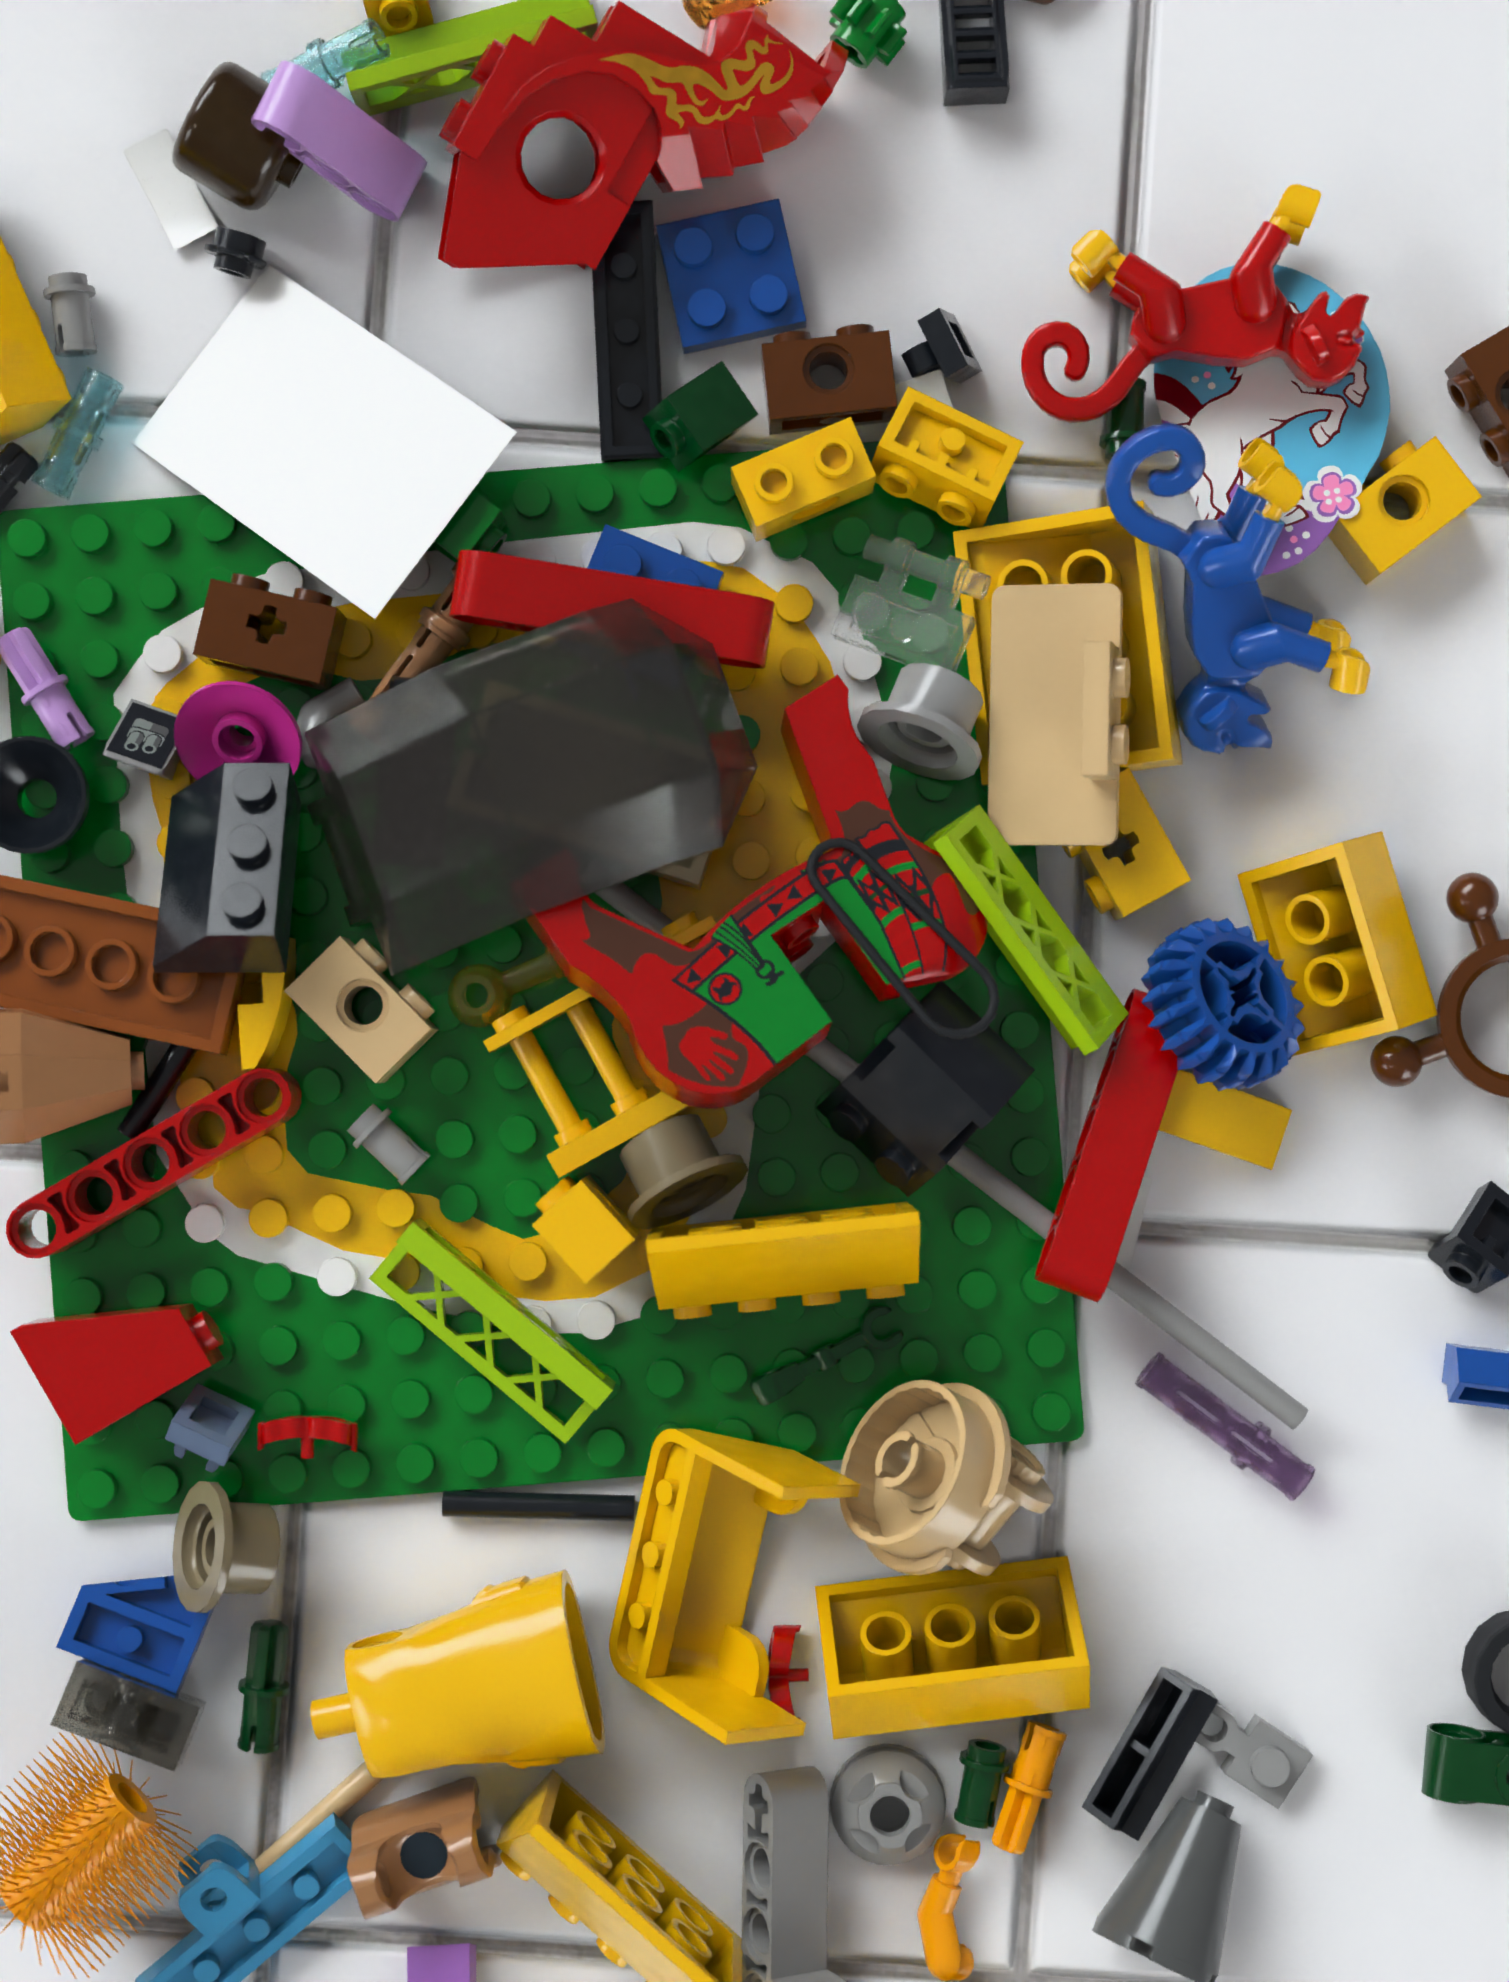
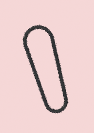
(877, 958)

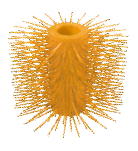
(81, 1851)

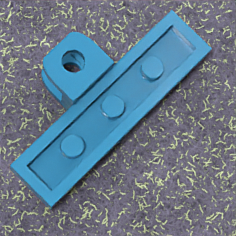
(248, 1914)

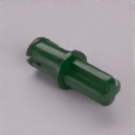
(264, 1686)

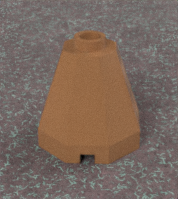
(60, 1074)

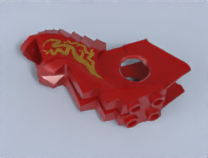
(646, 111)

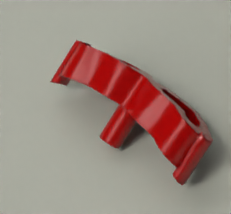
(307, 1429)
(779, 1661)

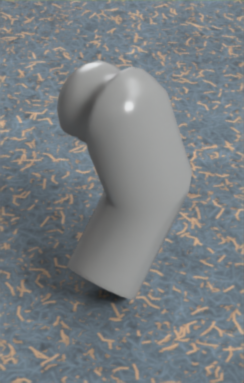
(325, 707)

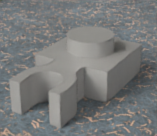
(1259, 1756)

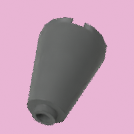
(1179, 1891)

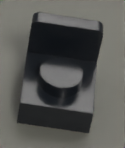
(1478, 1246)

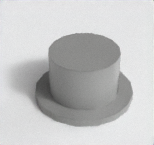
(926, 723)

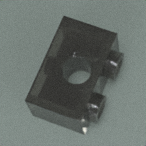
(128, 1714)

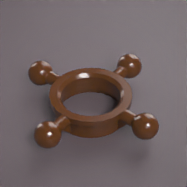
(1399, 1060)

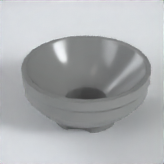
(880, 1773)

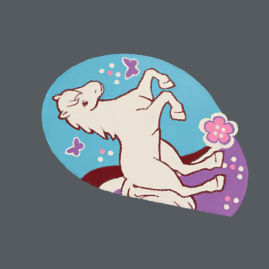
(1321, 433)

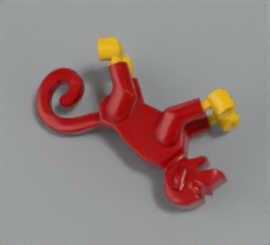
(1208, 323)

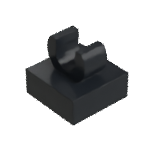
(943, 350)

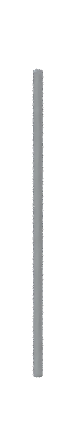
(1039, 1219)

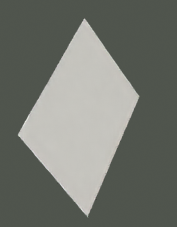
(324, 440)

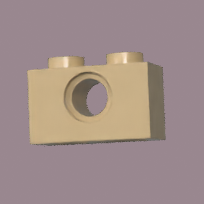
(327, 995)

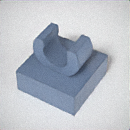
(209, 1426)

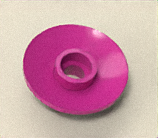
(208, 734)

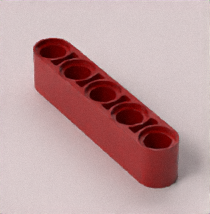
(535, 593)
(1109, 1157)
(124, 1168)

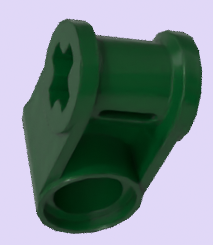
(1466, 1765)

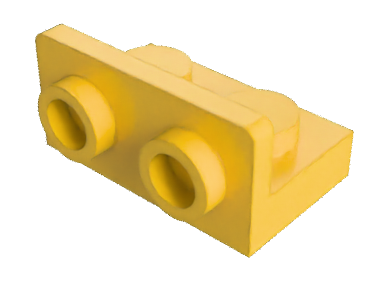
(943, 459)

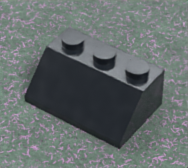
(230, 872)

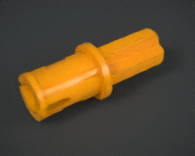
(1027, 1785)

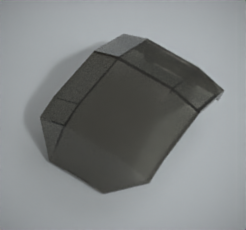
(528, 777)

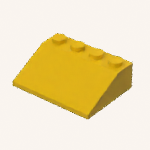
(1082, 550)
(785, 1257)
(616, 1889)

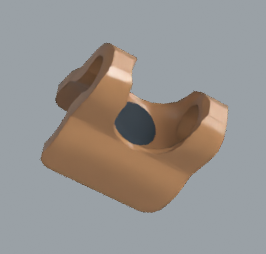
(418, 1847)

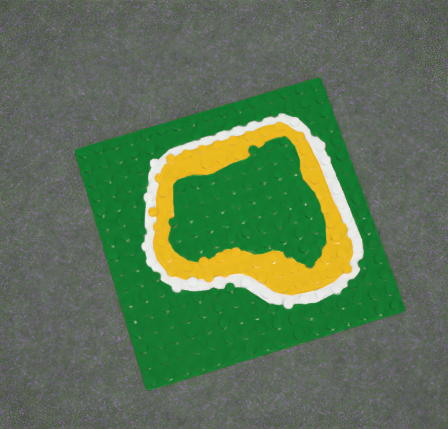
(302, 1218)

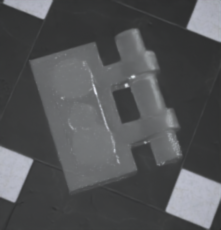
(904, 625)

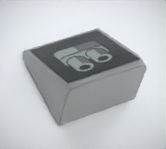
(145, 740)

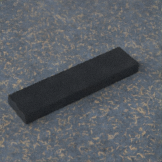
(628, 338)

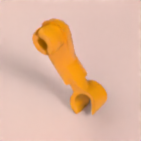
(940, 1941)

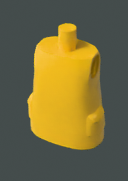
(474, 1685)

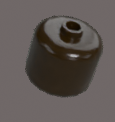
(224, 147)

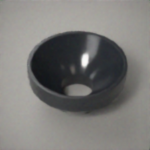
(35, 759)

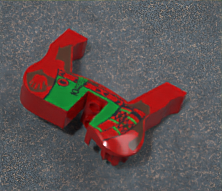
(734, 1008)

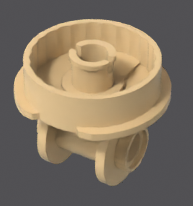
(938, 1478)

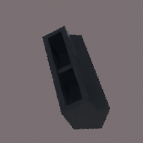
(1150, 1752)

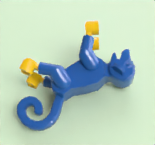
(1225, 614)

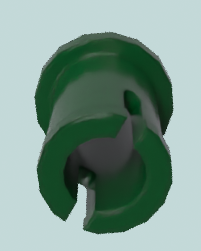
(1124, 419)
(980, 1784)

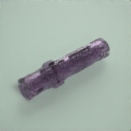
(1285, 1471)

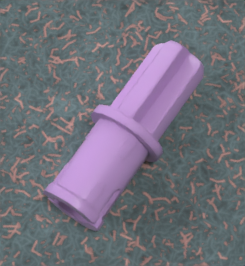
(44, 688)

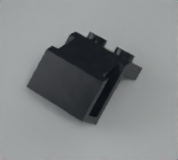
(924, 1092)

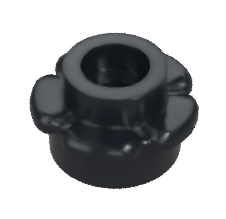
(236, 252)

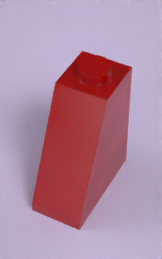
(116, 1360)

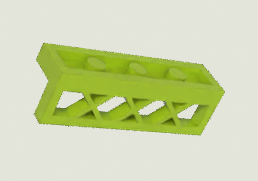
(444, 54)
(1030, 931)
(507, 1314)

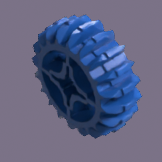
(1222, 1004)

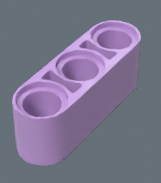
(339, 141)

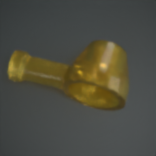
(499, 986)

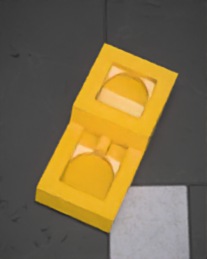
(264, 1023)
(1225, 1120)

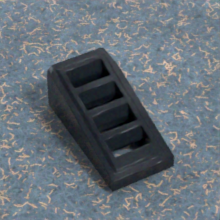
(974, 87)

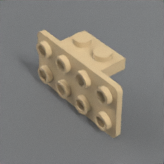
(1057, 713)

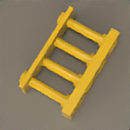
(632, 1106)

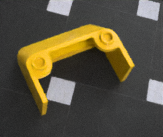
(693, 1573)

